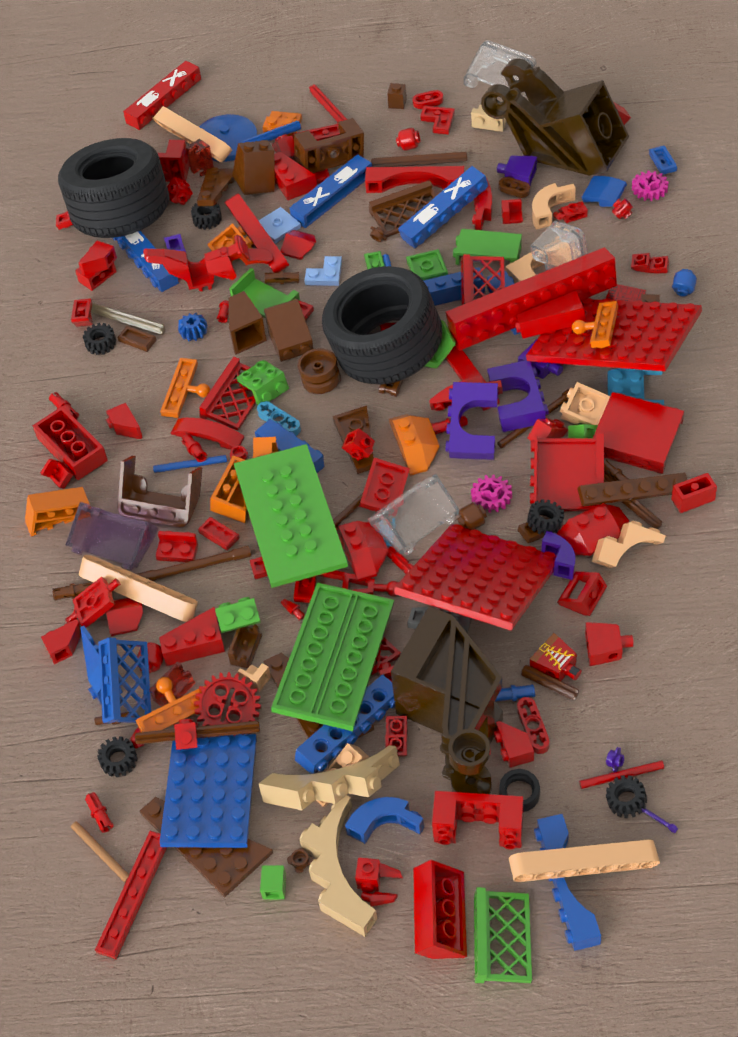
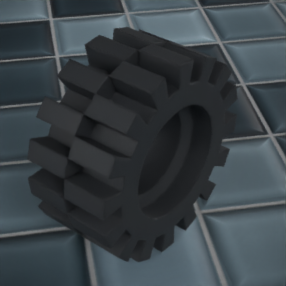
(206, 221)
(97, 332)
(545, 509)
(117, 746)
(631, 806)

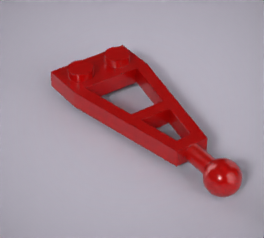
(305, 587)

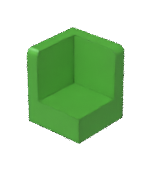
(581, 431)
(273, 882)

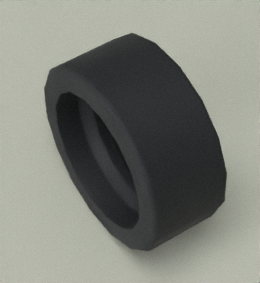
(524, 776)

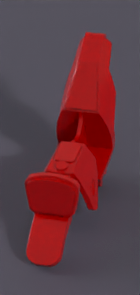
(215, 262)

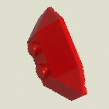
(594, 524)
(363, 548)

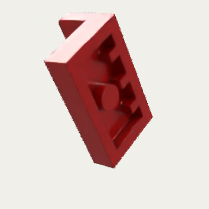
(176, 546)

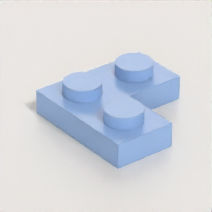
(325, 276)

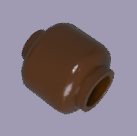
(472, 516)

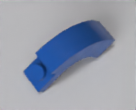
(379, 812)

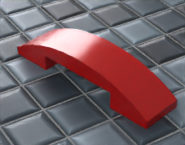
(208, 430)

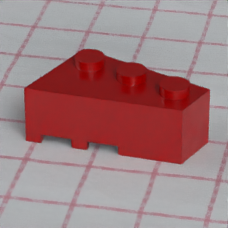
(292, 177)
(193, 639)

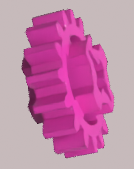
(650, 185)
(491, 493)

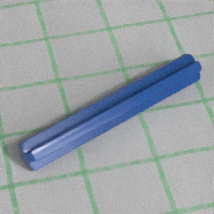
(275, 133)

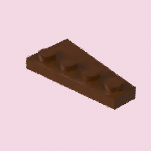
(214, 184)

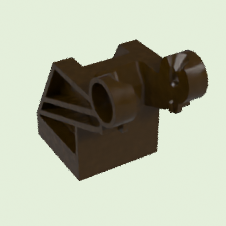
(559, 127)
(452, 690)

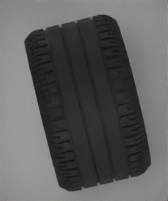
(114, 187)
(373, 300)

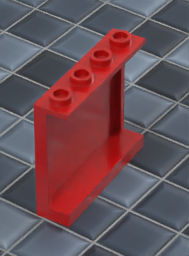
(638, 431)
(563, 466)

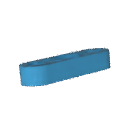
(277, 412)

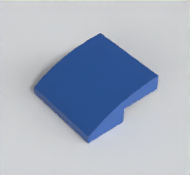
(604, 190)

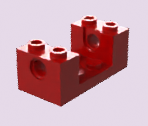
(175, 160)
(471, 807)

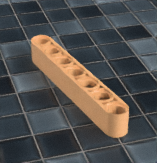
(190, 132)
(140, 588)
(583, 860)

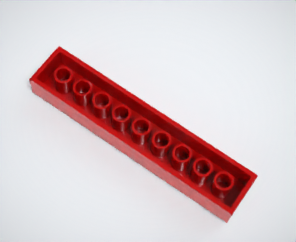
(499, 310)

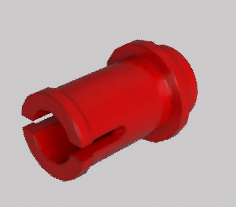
(223, 312)

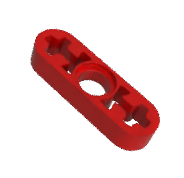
(532, 733)

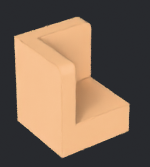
(257, 676)

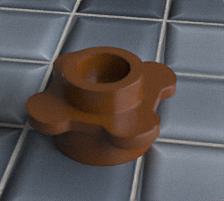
(377, 234)
(295, 856)

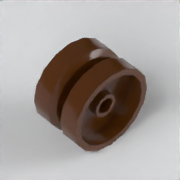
(319, 371)

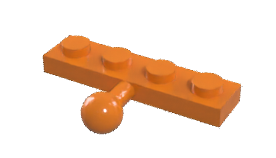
(602, 327)
(181, 386)
(169, 713)

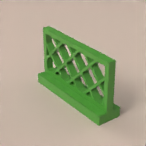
(482, 937)

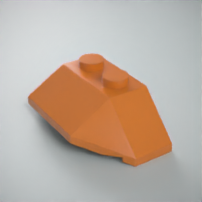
(415, 441)

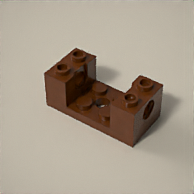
(317, 154)

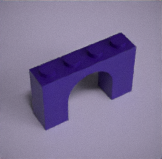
(464, 397)
(525, 412)

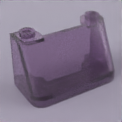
(110, 536)

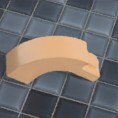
(548, 198)

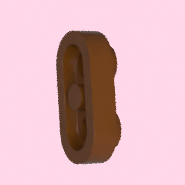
(514, 187)

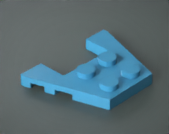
(630, 382)

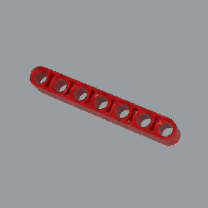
(256, 231)

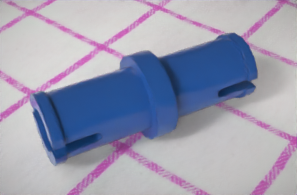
(514, 693)

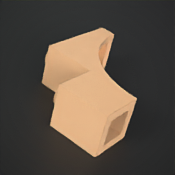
(609, 550)

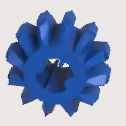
(192, 326)

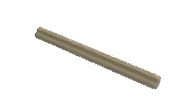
(127, 318)

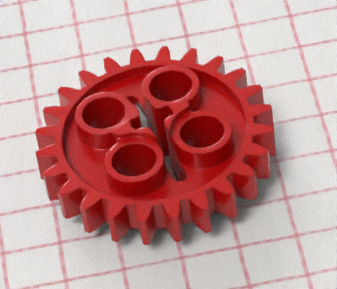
(208, 700)

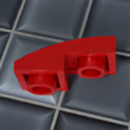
(644, 263)
(397, 733)

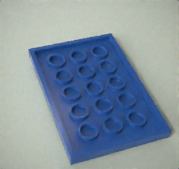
(210, 793)

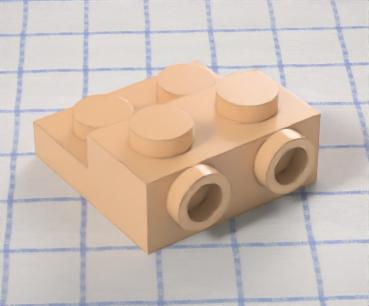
(584, 405)

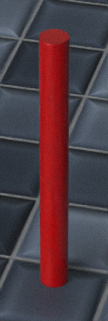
(606, 778)

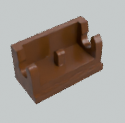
(244, 646)

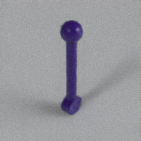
(671, 827)

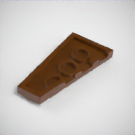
(350, 421)

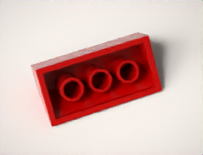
(439, 911)

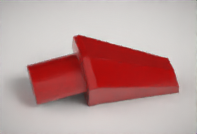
(293, 609)
(387, 871)
(378, 898)

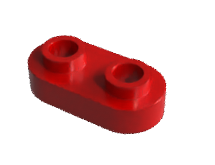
(429, 98)

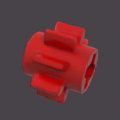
(622, 208)

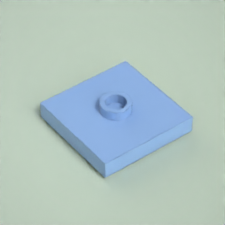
(278, 224)

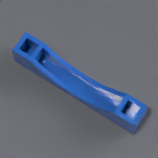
(580, 922)

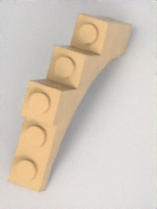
(330, 786)
(339, 898)

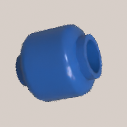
(684, 282)

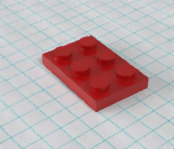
(383, 485)

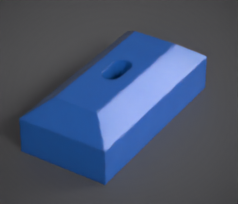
(663, 160)

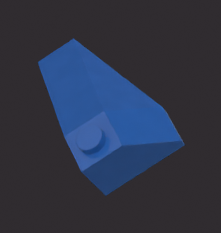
(91, 654)

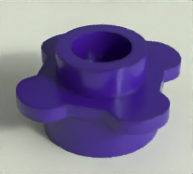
(615, 759)

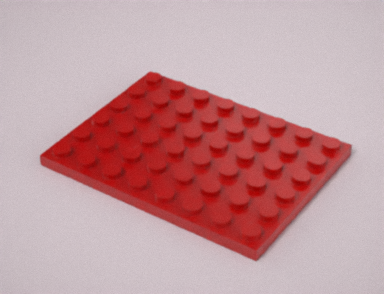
(642, 338)
(478, 576)

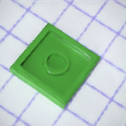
(427, 264)

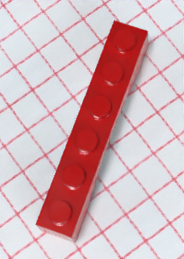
(384, 178)

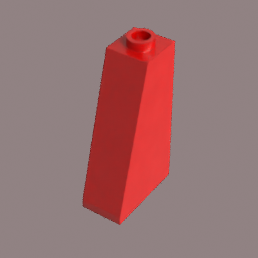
(550, 316)

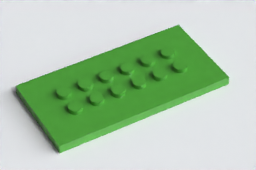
(290, 516)
(333, 657)

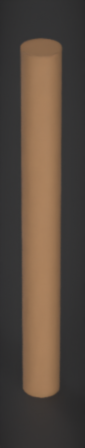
(100, 851)

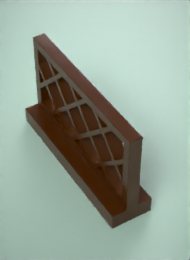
(400, 199)

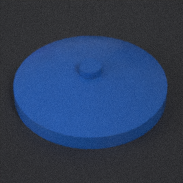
(231, 130)

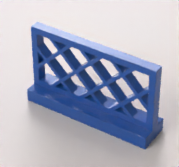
(111, 680)

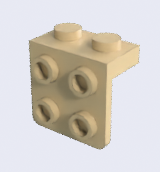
(483, 121)

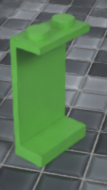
(488, 244)
(261, 294)

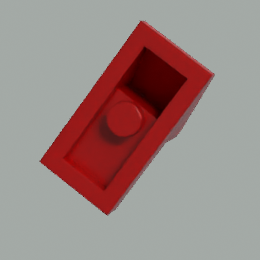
(82, 312)

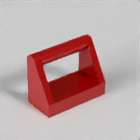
(589, 595)

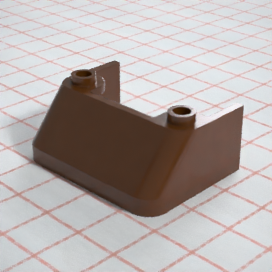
(155, 507)

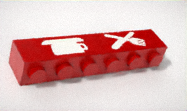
(162, 94)

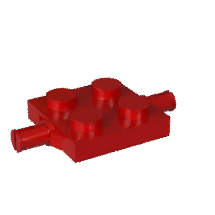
(93, 602)

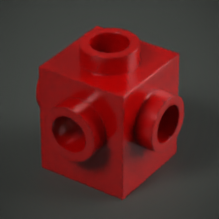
(179, 191)
(358, 444)

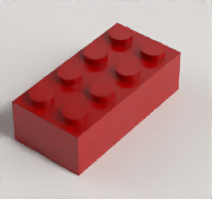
(70, 442)

